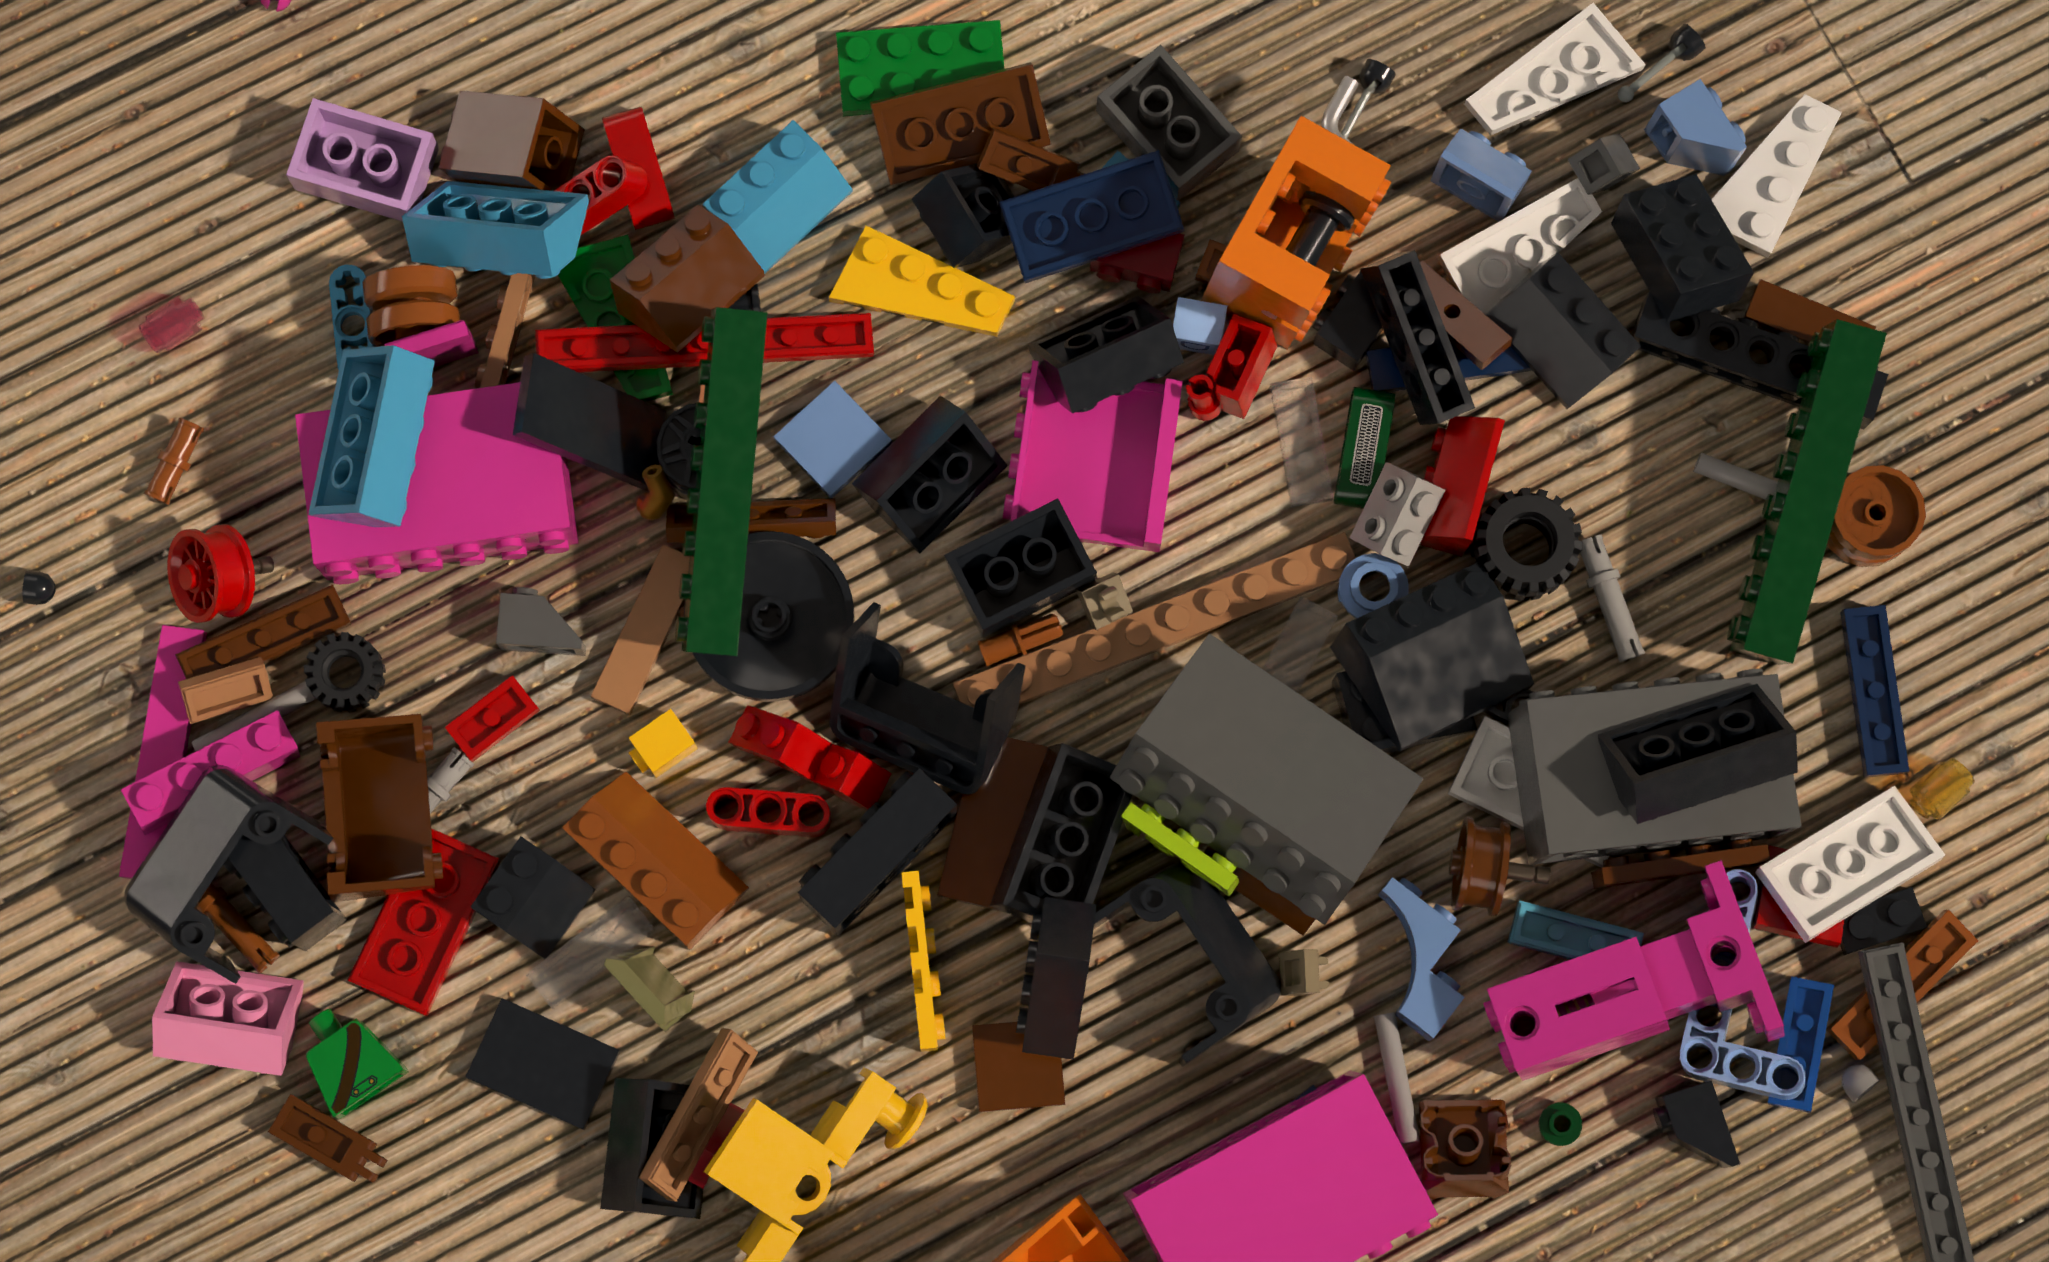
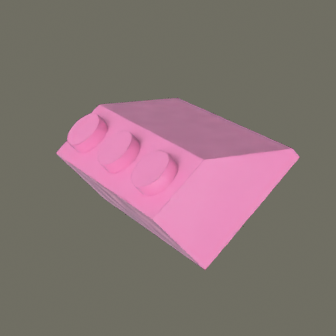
(225, 1022)

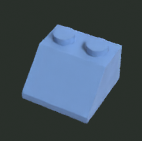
(1481, 174)

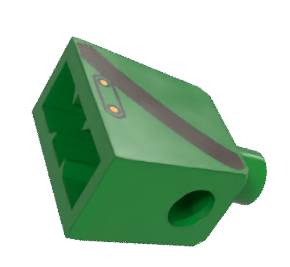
(350, 1063)

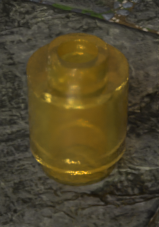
(1941, 789)

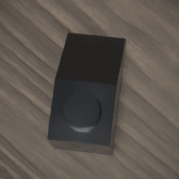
(1697, 1123)

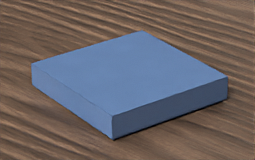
(832, 439)

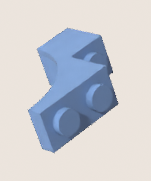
(1430, 932)

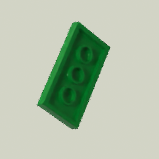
(913, 58)

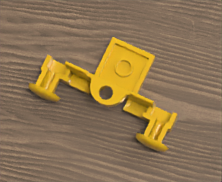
(770, 1155)

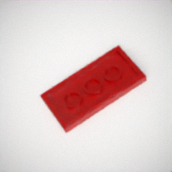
(423, 929)

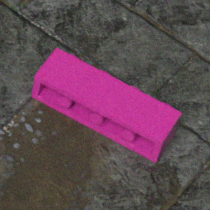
(248, 751)

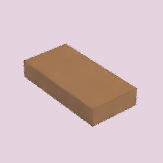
(225, 690)

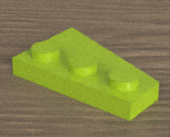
(1214, 870)

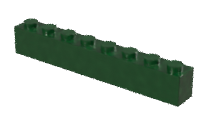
(723, 481)

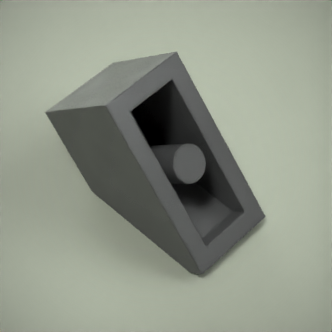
(533, 625)

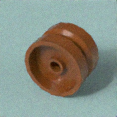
(409, 301)
(1897, 513)

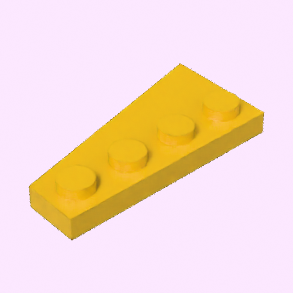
(907, 282)
(921, 944)

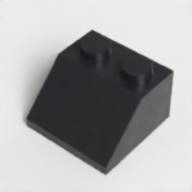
(965, 213)
(533, 898)

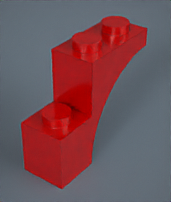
(810, 756)

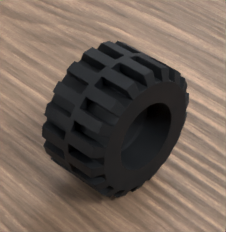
(1545, 516)

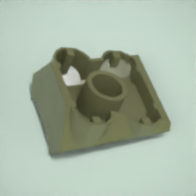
(651, 985)

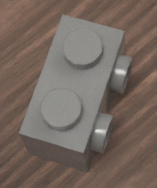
(1397, 514)

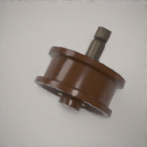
(1483, 866)

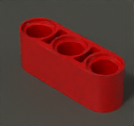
(631, 140)
(605, 191)
(751, 800)

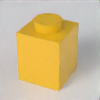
(661, 744)

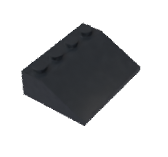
(1435, 656)

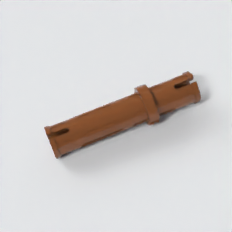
(236, 928)

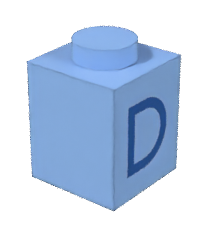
(1199, 325)

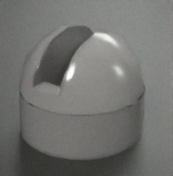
(1858, 1081)

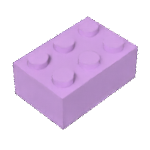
(362, 160)

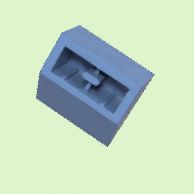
(1695, 131)

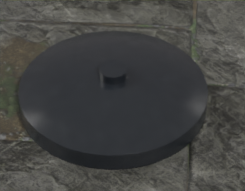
(789, 623)

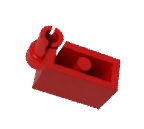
(1234, 371)

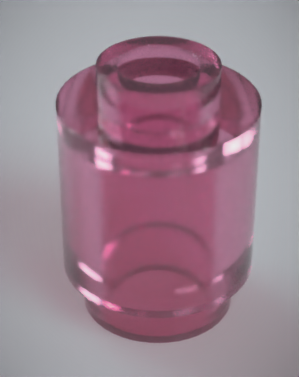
(172, 324)

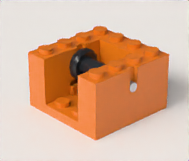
(1300, 226)

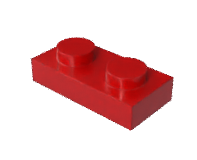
(492, 718)

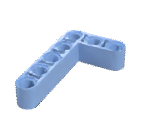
(1714, 1037)

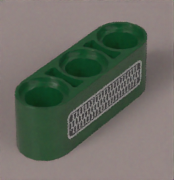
(1363, 446)

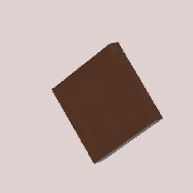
(1010, 1077)

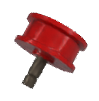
(213, 572)

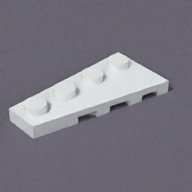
(1770, 181)
(1506, 252)

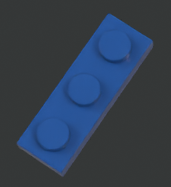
(1804, 1037)

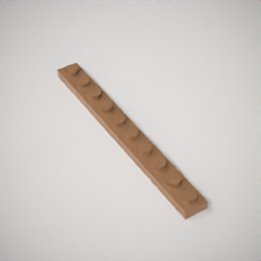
(1169, 622)

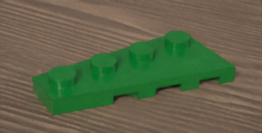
(590, 290)

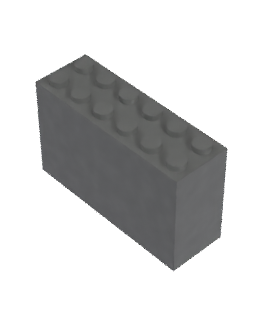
(1266, 778)
(1570, 795)

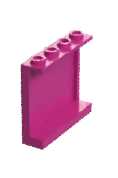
(1100, 463)

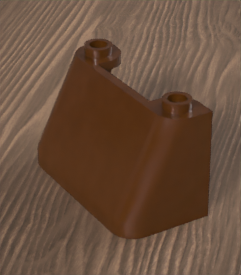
(377, 806)

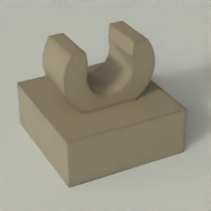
(1104, 600)
(1301, 972)

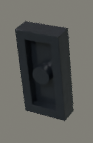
(1882, 921)

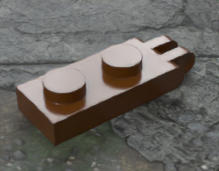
(1025, 162)
(326, 1139)

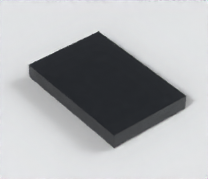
(543, 1064)

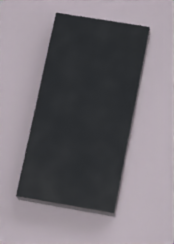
(587, 420)

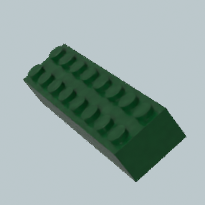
(1807, 491)

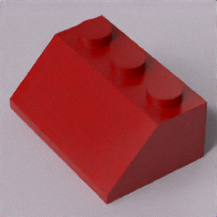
(1463, 469)

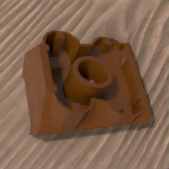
(1464, 1148)

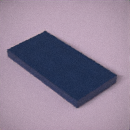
(1092, 216)

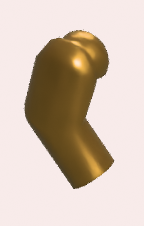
(660, 494)

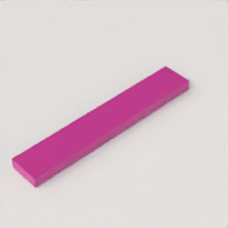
(164, 733)

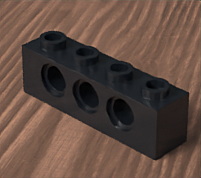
(1417, 338)

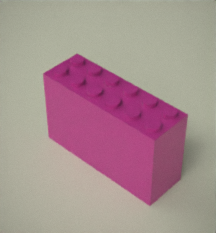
(467, 500)
(1291, 1187)

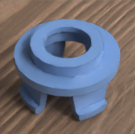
(1349, 581)

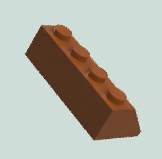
(655, 859)

